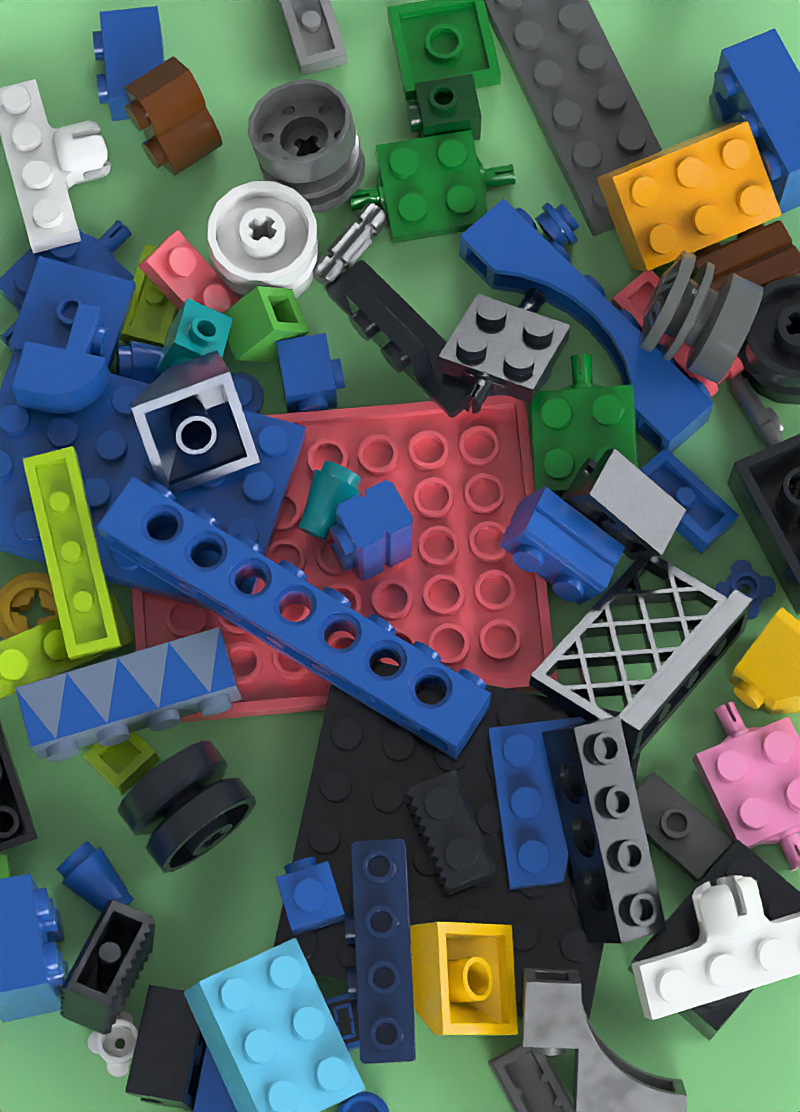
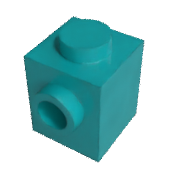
(184, 336)

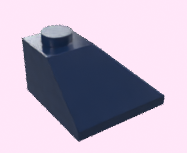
(193, 424)

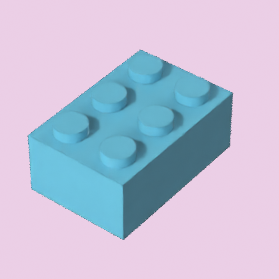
(274, 1034)

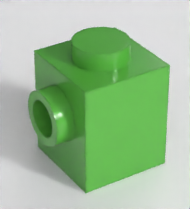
(261, 320)

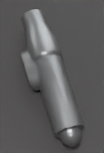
(763, 419)

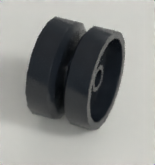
(773, 343)
(186, 806)

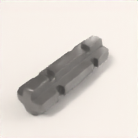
(350, 244)

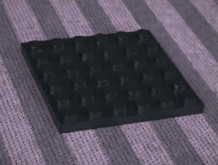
(361, 794)

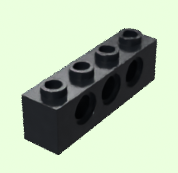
(604, 831)

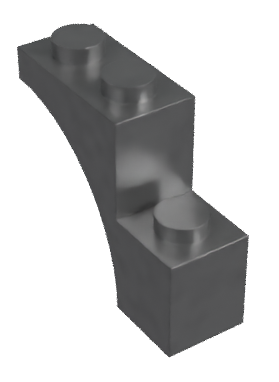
(602, 1080)

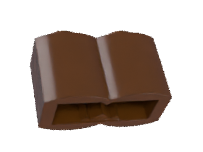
(172, 116)

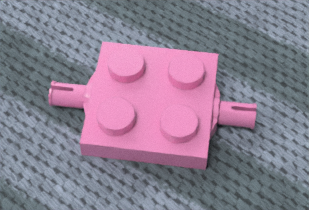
(755, 782)

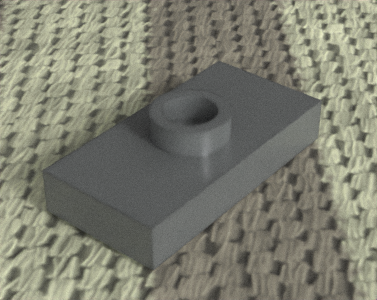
(679, 828)
(530, 1081)

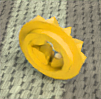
(19, 595)

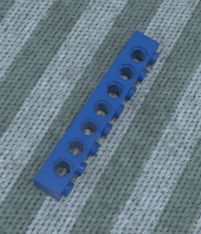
(443, 725)

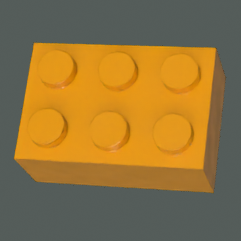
(689, 196)

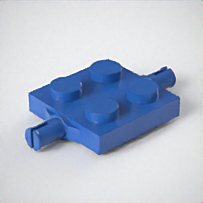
(88, 253)

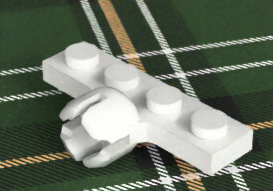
(47, 164)
(732, 955)

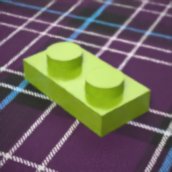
(149, 311)

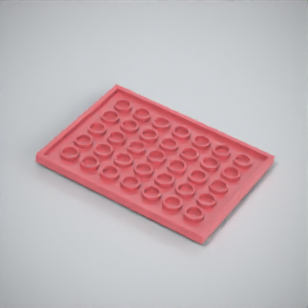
(453, 591)

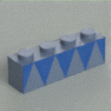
(129, 695)

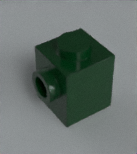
(445, 107)

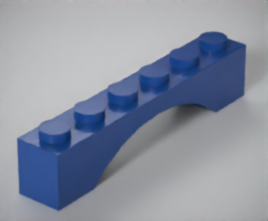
(516, 257)

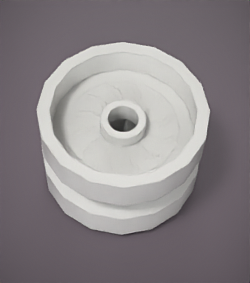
(263, 238)

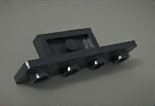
(399, 331)

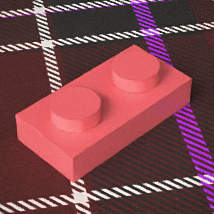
(185, 274)

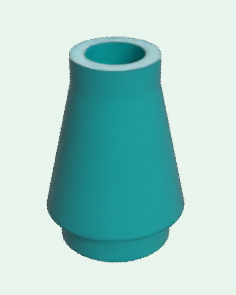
(327, 490)

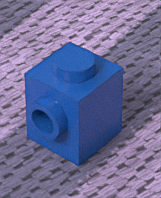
(309, 373)
(309, 895)

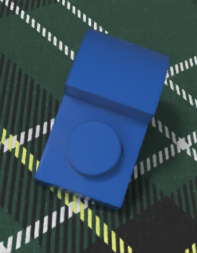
(67, 378)

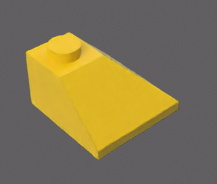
(771, 668)
(464, 978)

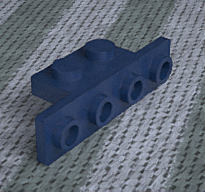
(383, 951)

